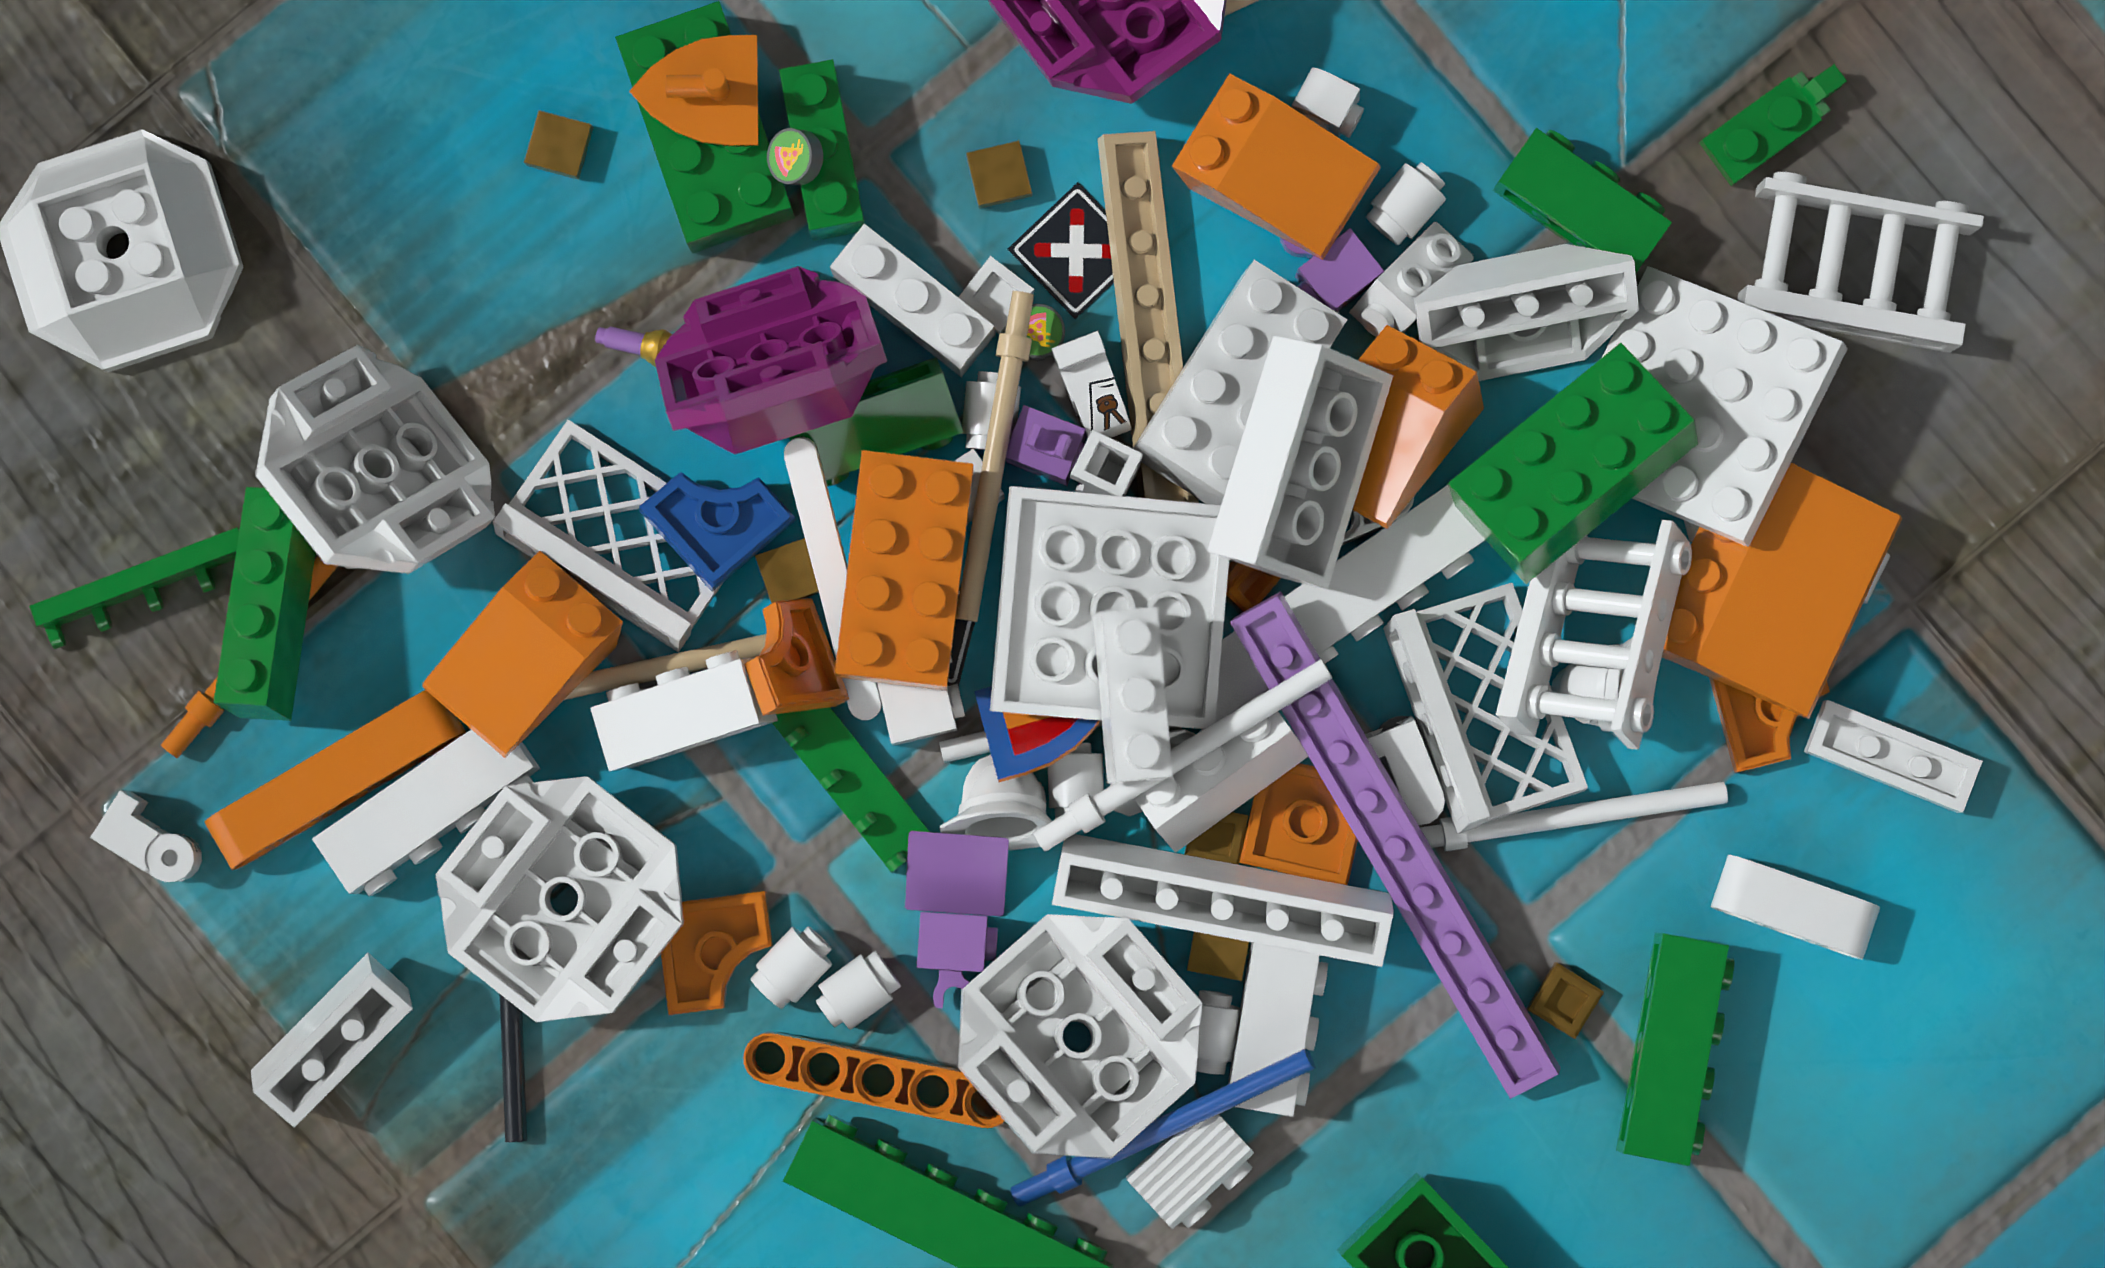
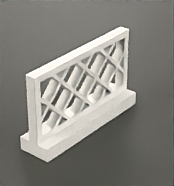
(584, 564)
(1440, 721)

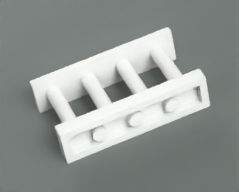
(1877, 315)
(1540, 645)

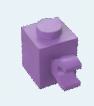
(1342, 273)
(1045, 445)
(954, 945)

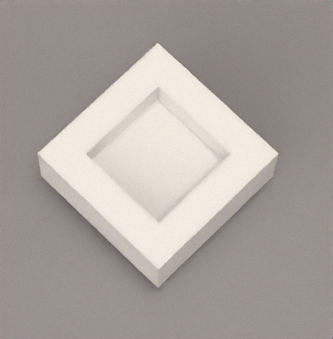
(991, 292)

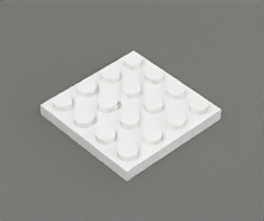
(1745, 384)
(1098, 554)

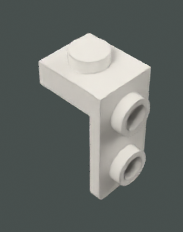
(1416, 269)

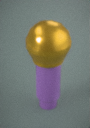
(645, 345)

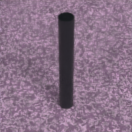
(513, 1071)

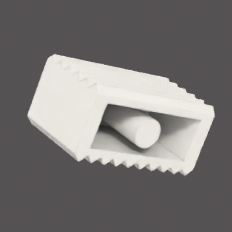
(1189, 1168)

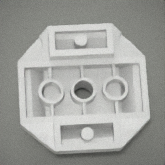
(165, 285)
(372, 465)
(501, 887)
(1138, 1022)

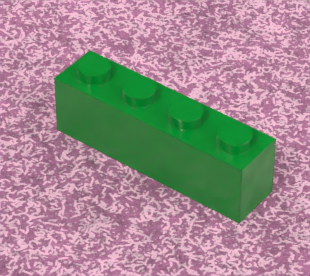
(265, 613)
(1674, 1049)

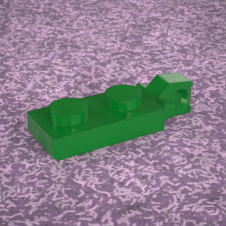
(1771, 123)

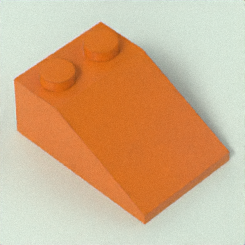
(1274, 167)
(1421, 421)
(524, 654)

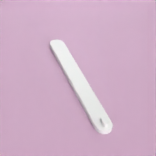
(826, 556)

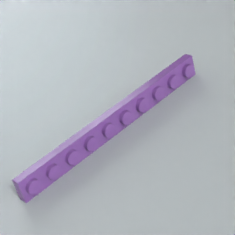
(1399, 852)

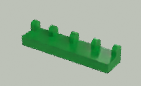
(132, 582)
(852, 781)

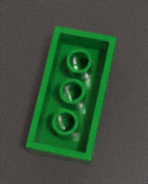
(713, 187)
(1573, 463)
(1417, 1232)

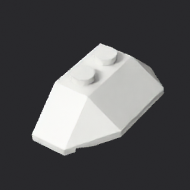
(1528, 308)

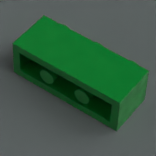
(816, 106)
(1581, 199)
(892, 417)

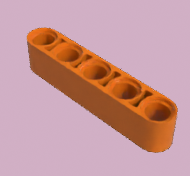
(333, 778)
(850, 1083)

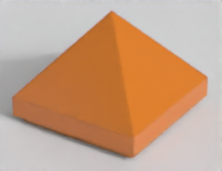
(1248, 585)

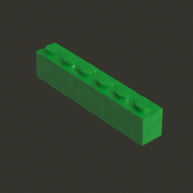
(926, 1205)

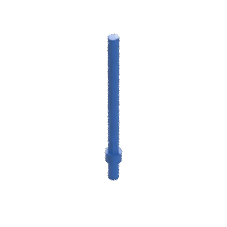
(1068, 1172)

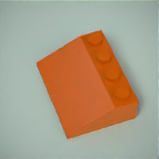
(1784, 605)

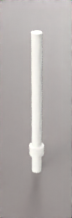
(1088, 811)
(1578, 814)

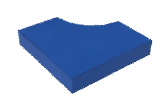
(716, 527)

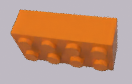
(904, 570)

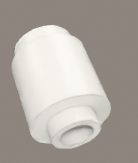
(1406, 202)
(978, 409)
(1074, 777)
(792, 966)
(857, 990)
(1216, 1032)

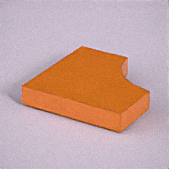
(796, 663)
(1753, 728)
(710, 946)

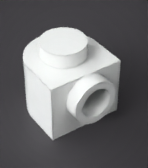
(1329, 102)

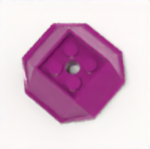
(1112, 45)
(769, 360)

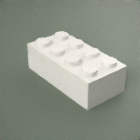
(1208, 406)
(1300, 462)

